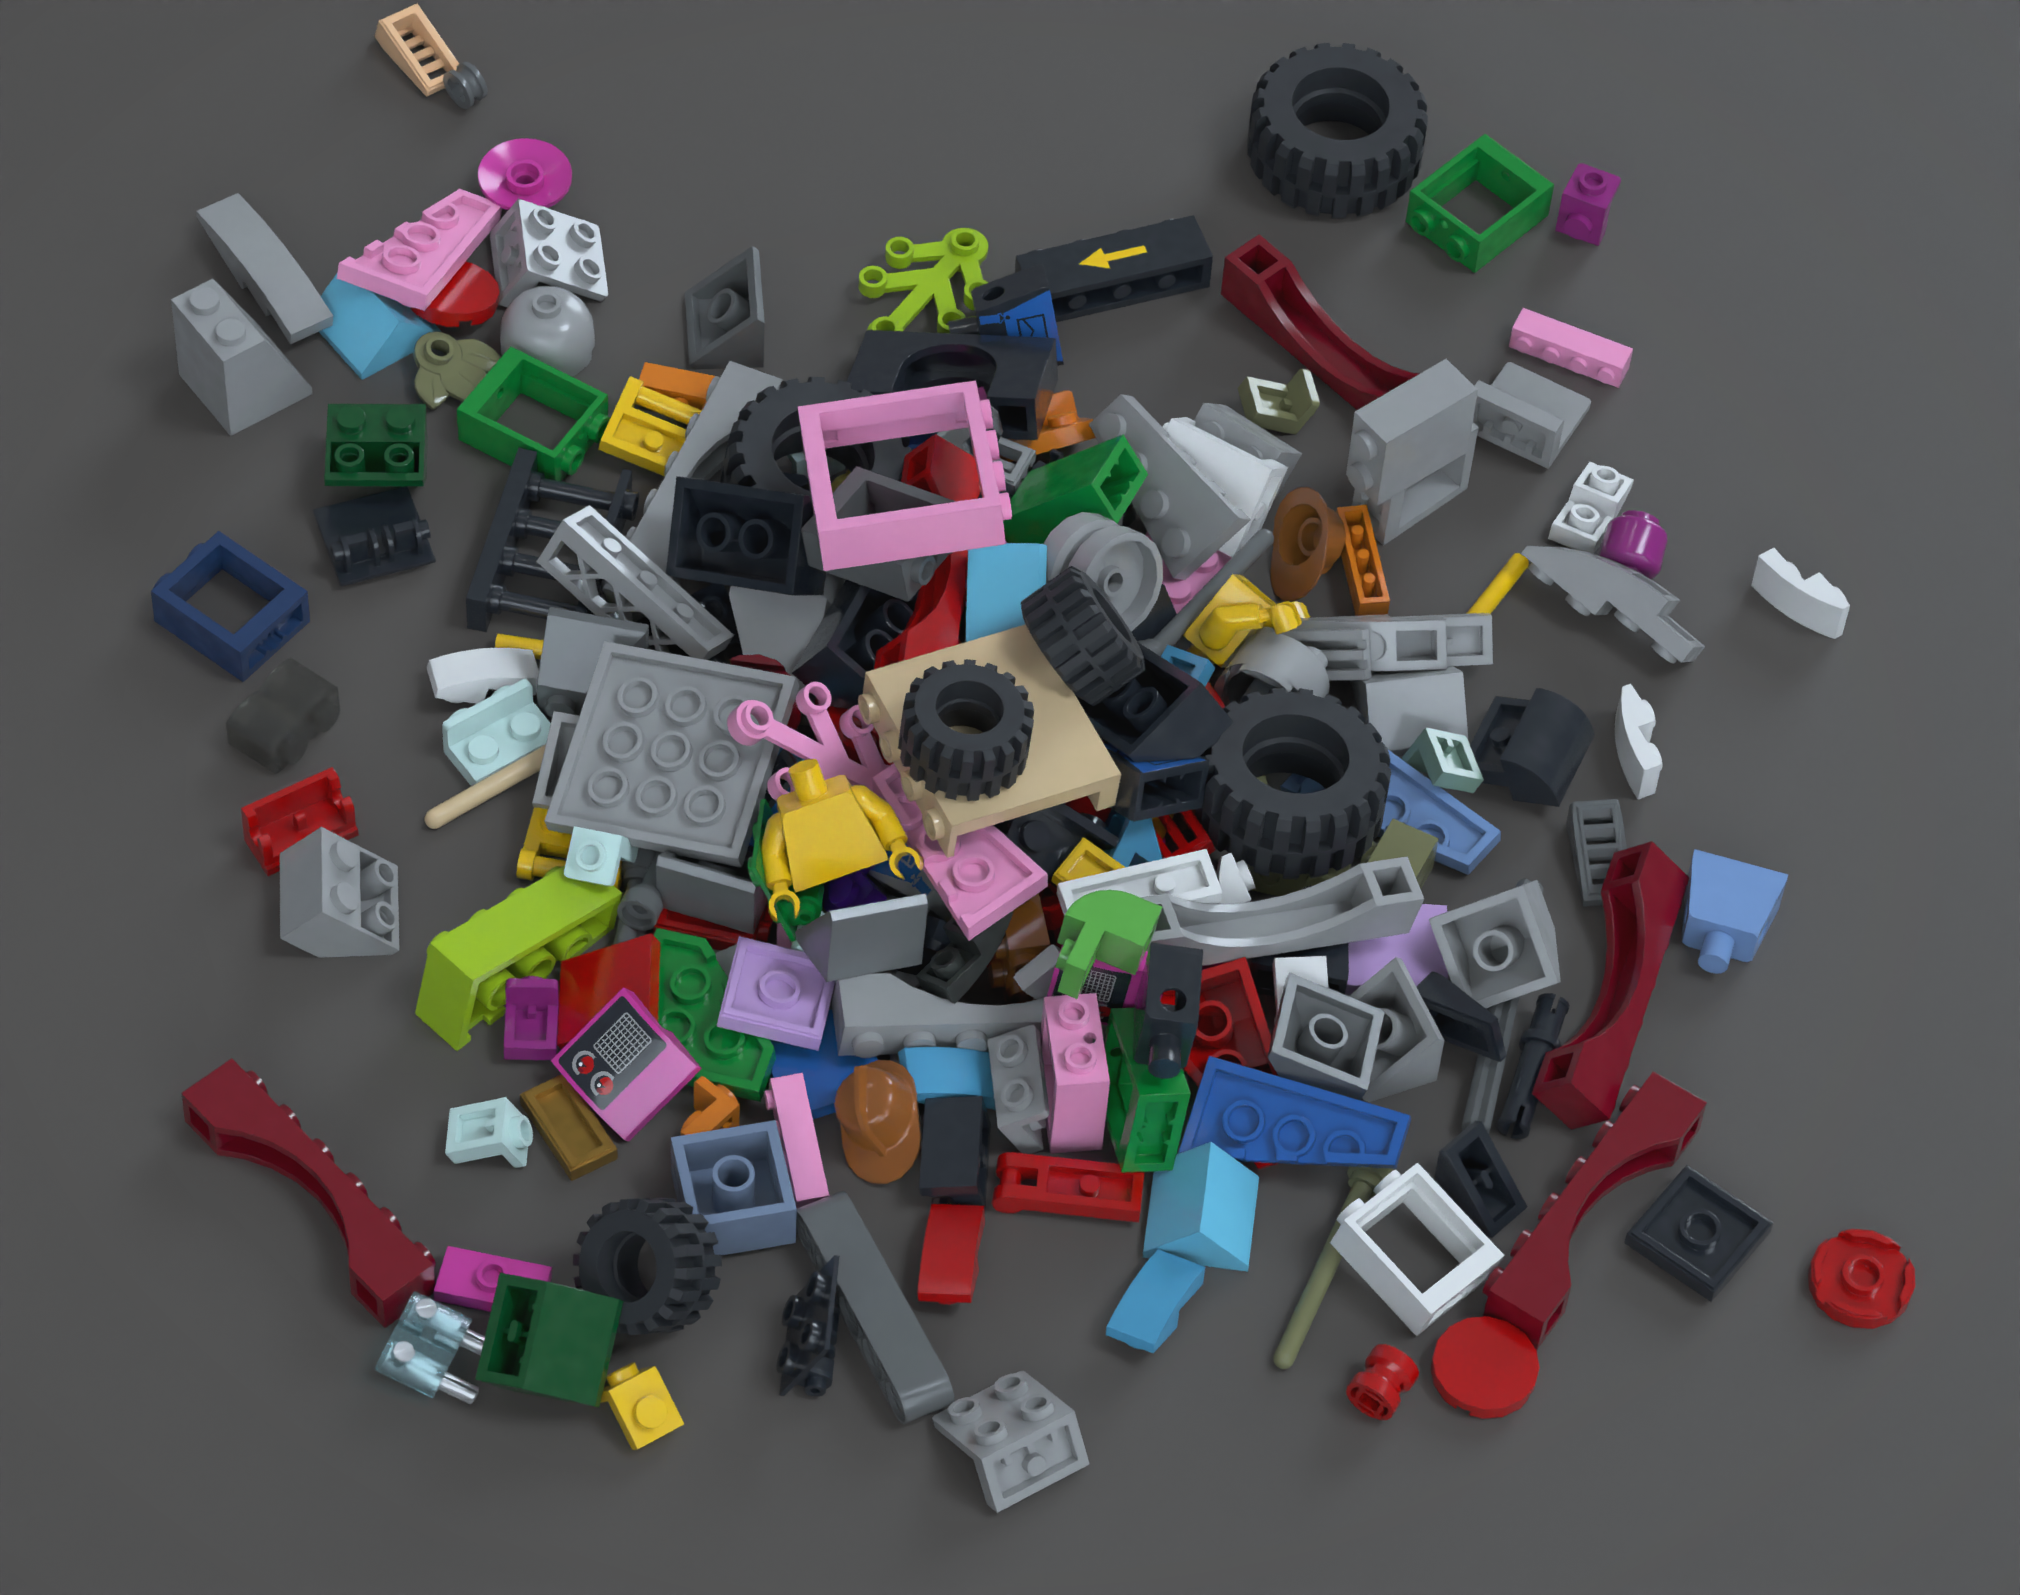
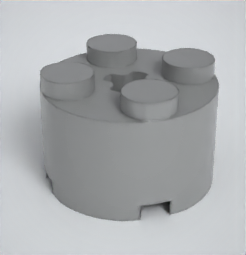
(1272, 662)

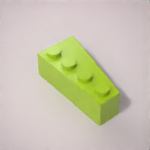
(510, 940)

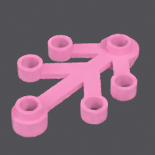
(827, 751)

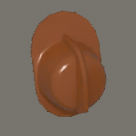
(1305, 543)
(879, 1121)

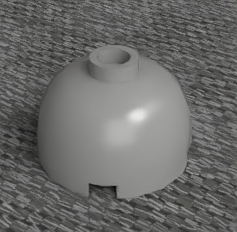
(550, 327)

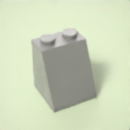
(231, 359)

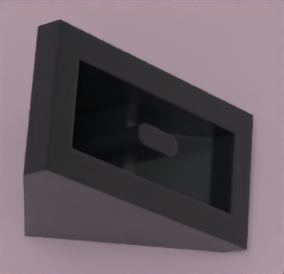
(1479, 1180)

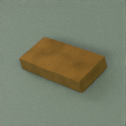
(568, 1127)

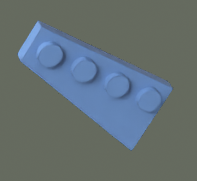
(1413, 800)

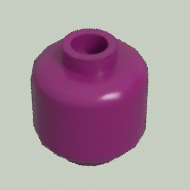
(1636, 542)

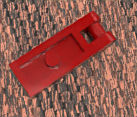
(1067, 1187)

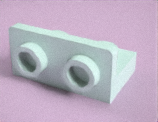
(495, 732)

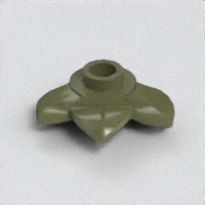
(452, 374)

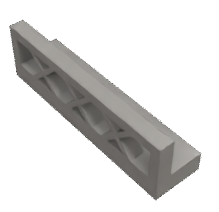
(636, 586)

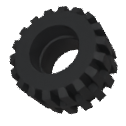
(1082, 636)
(961, 761)
(682, 1259)

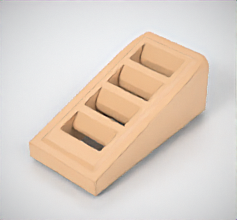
(414, 21)

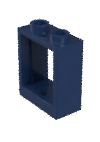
(255, 641)

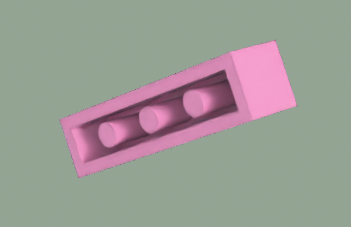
(1570, 347)
(798, 1137)

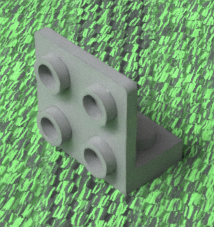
(549, 248)
(1528, 414)
(1016, 1437)

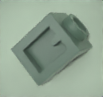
(1445, 759)

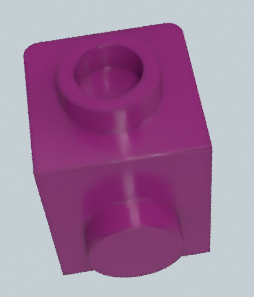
(1587, 204)
(531, 1018)

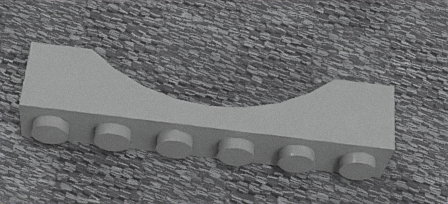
(698, 459)
(1354, 906)
(885, 1014)

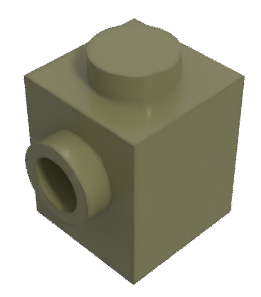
(1405, 841)

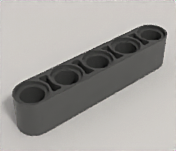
(875, 1309)

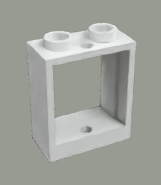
(1443, 1219)

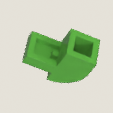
(1106, 928)

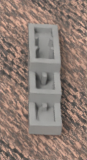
(265, 267)

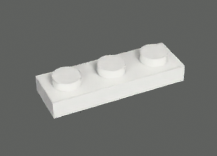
(1183, 876)

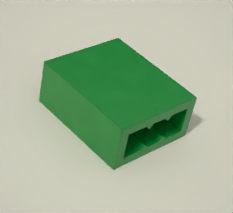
(1089, 481)

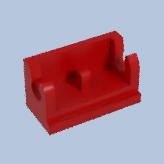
(293, 814)

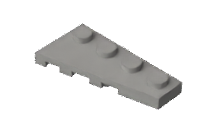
(1176, 501)

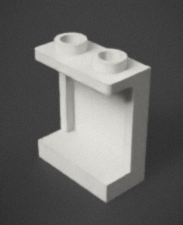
(1244, 478)

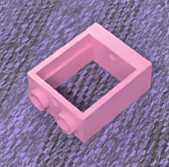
(1074, 1073)

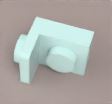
(597, 855)
(488, 1131)

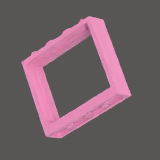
(912, 530)

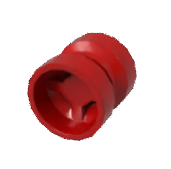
(1382, 1382)

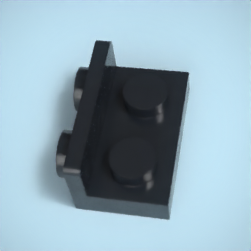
(1053, 834)

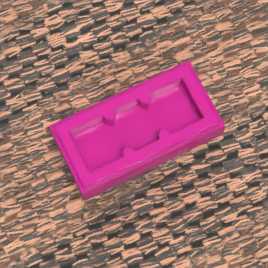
(472, 1277)

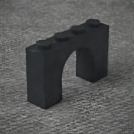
(1012, 369)

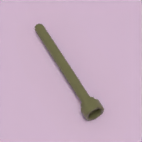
(1362, 1184)

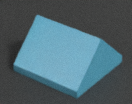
(370, 328)
(999, 582)
(1203, 1209)

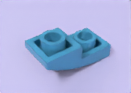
(949, 1072)
(1153, 1301)

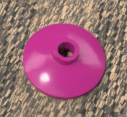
(525, 171)

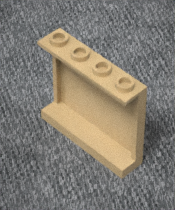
(1064, 749)

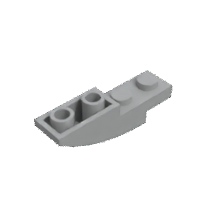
(1600, 584)
(1412, 641)

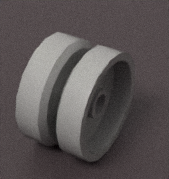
(1114, 557)

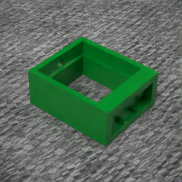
(1488, 164)
(523, 374)
(1142, 1110)

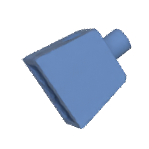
(1728, 908)

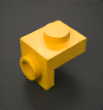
(641, 1404)

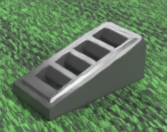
(1594, 822)

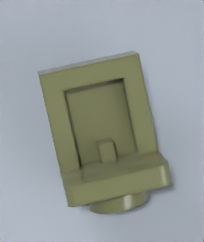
(1280, 405)

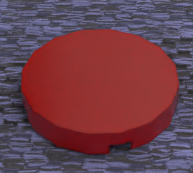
(466, 297)
(1861, 1279)
(1485, 1367)

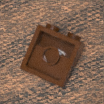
(1021, 943)

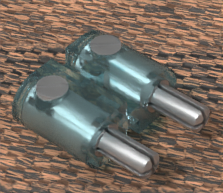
(425, 1347)

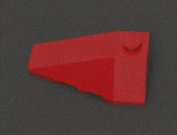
(1229, 1023)

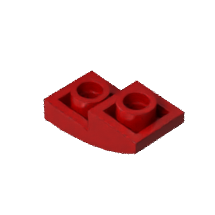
(951, 1253)

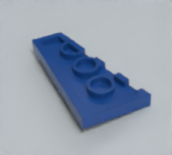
(1289, 1122)

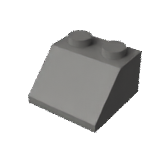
(1499, 945)

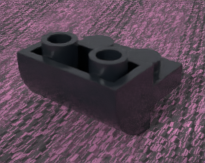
(1532, 745)

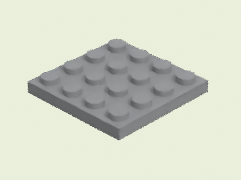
(659, 755)

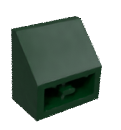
(376, 445)
(549, 1340)

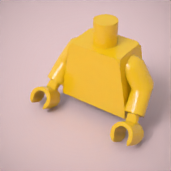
(1235, 616)
(827, 833)

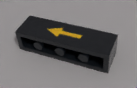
(1124, 267)

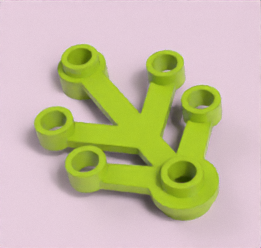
(958, 251)

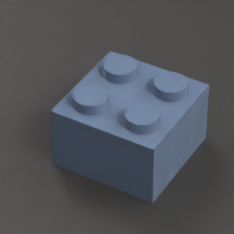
(738, 1185)

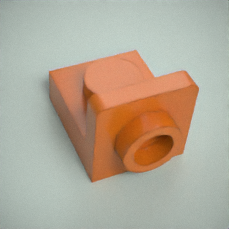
(714, 1107)

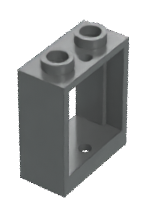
(868, 494)

